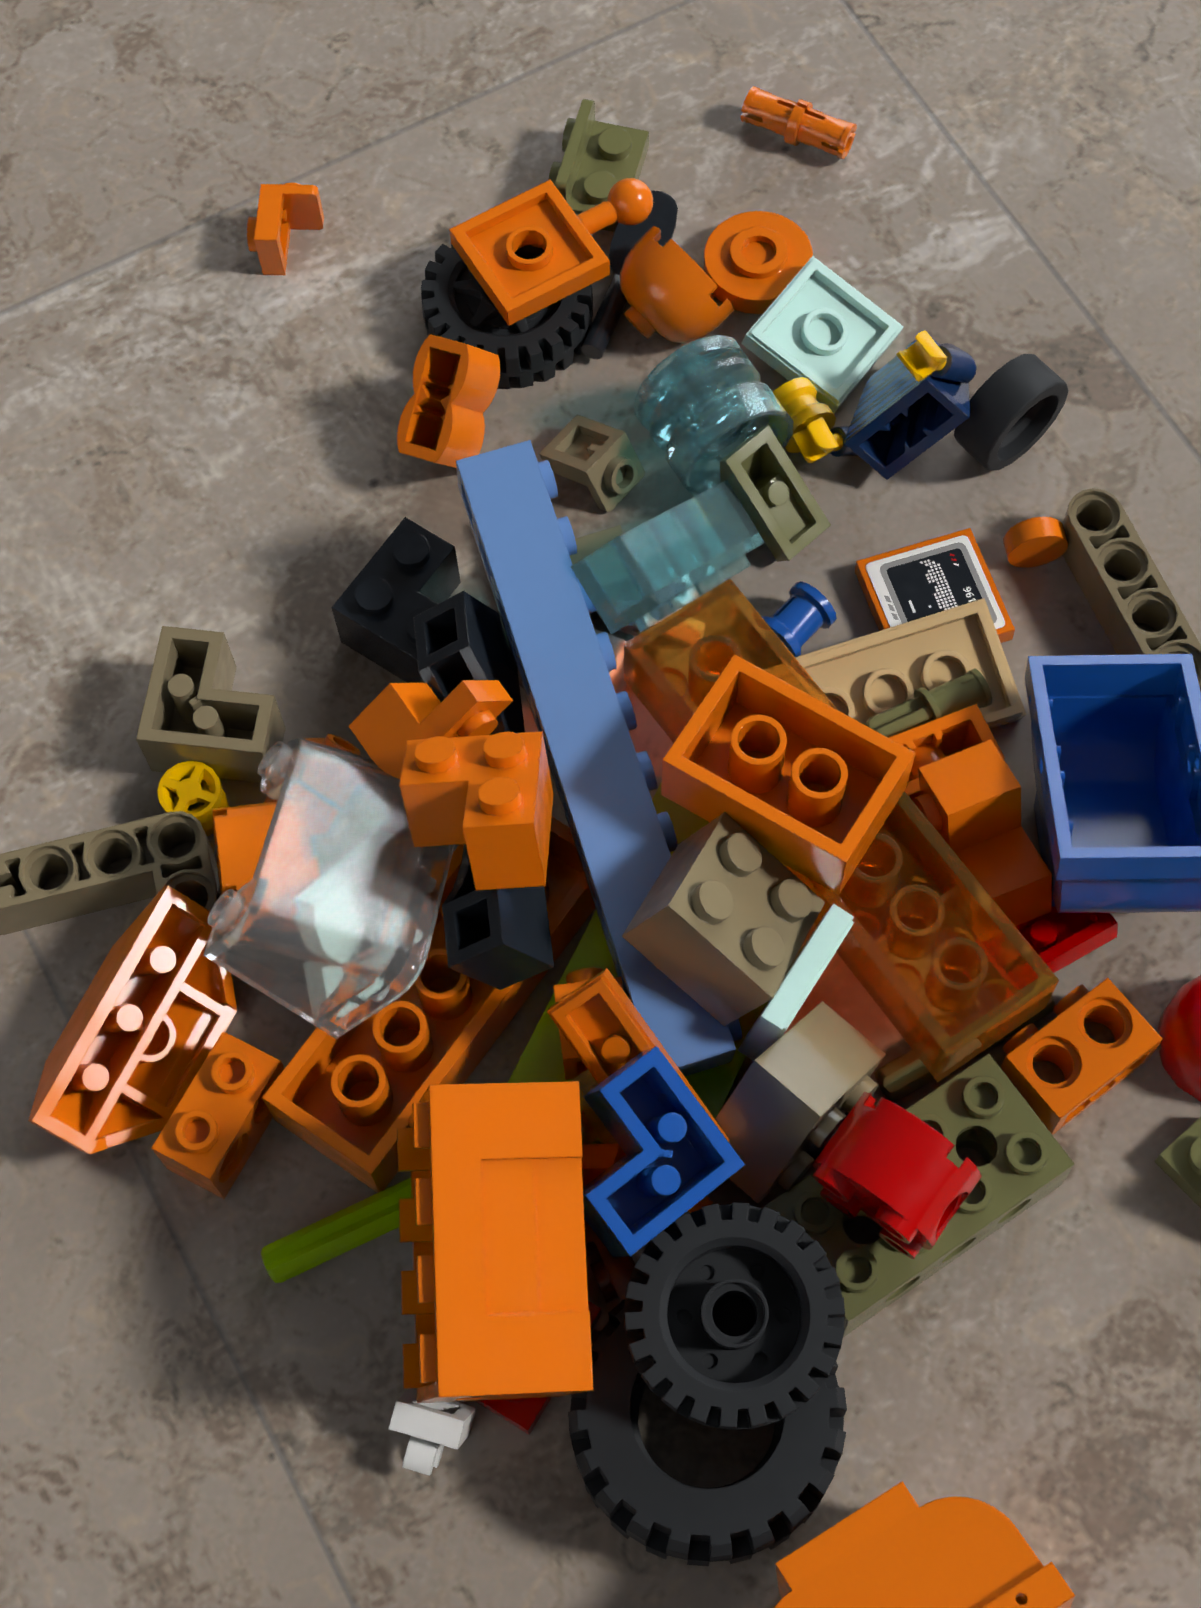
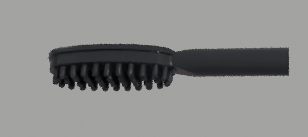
(625, 237)

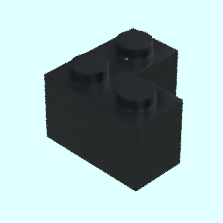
(398, 583)

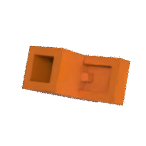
(416, 713)

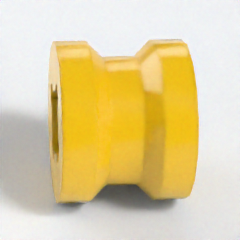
(800, 402)
(188, 784)

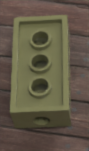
(1022, 1166)

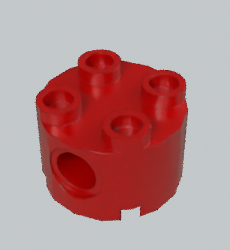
(894, 1173)

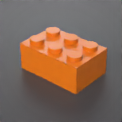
(787, 772)

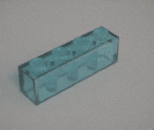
(669, 559)

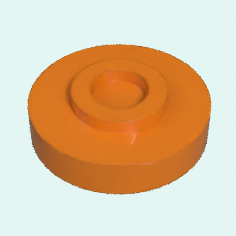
(755, 258)

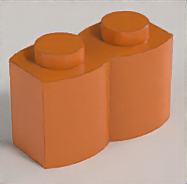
(450, 395)

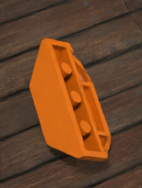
(137, 1031)

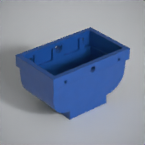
(1118, 780)

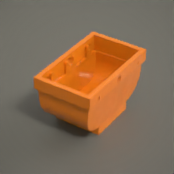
(920, 1557)

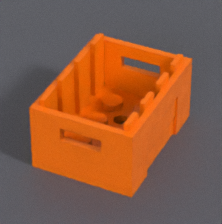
(495, 1243)

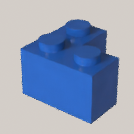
(669, 1148)

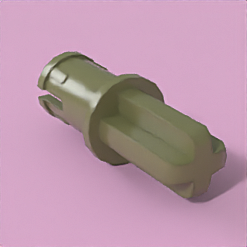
(933, 704)

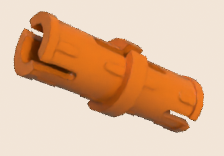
(798, 122)

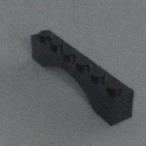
(492, 932)

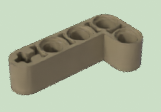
(86, 862)

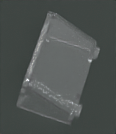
(337, 894)

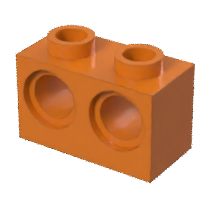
(1087, 1065)
(219, 1116)

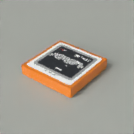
(930, 580)

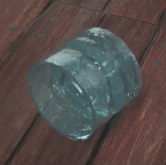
(705, 406)

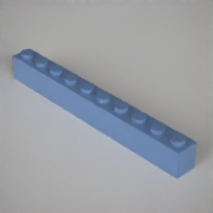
(584, 729)

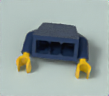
(901, 409)

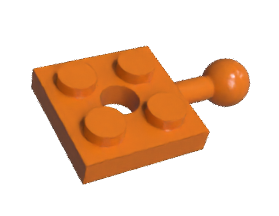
(547, 222)

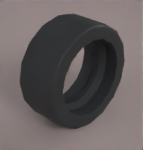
(1011, 411)

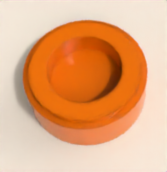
(1035, 542)

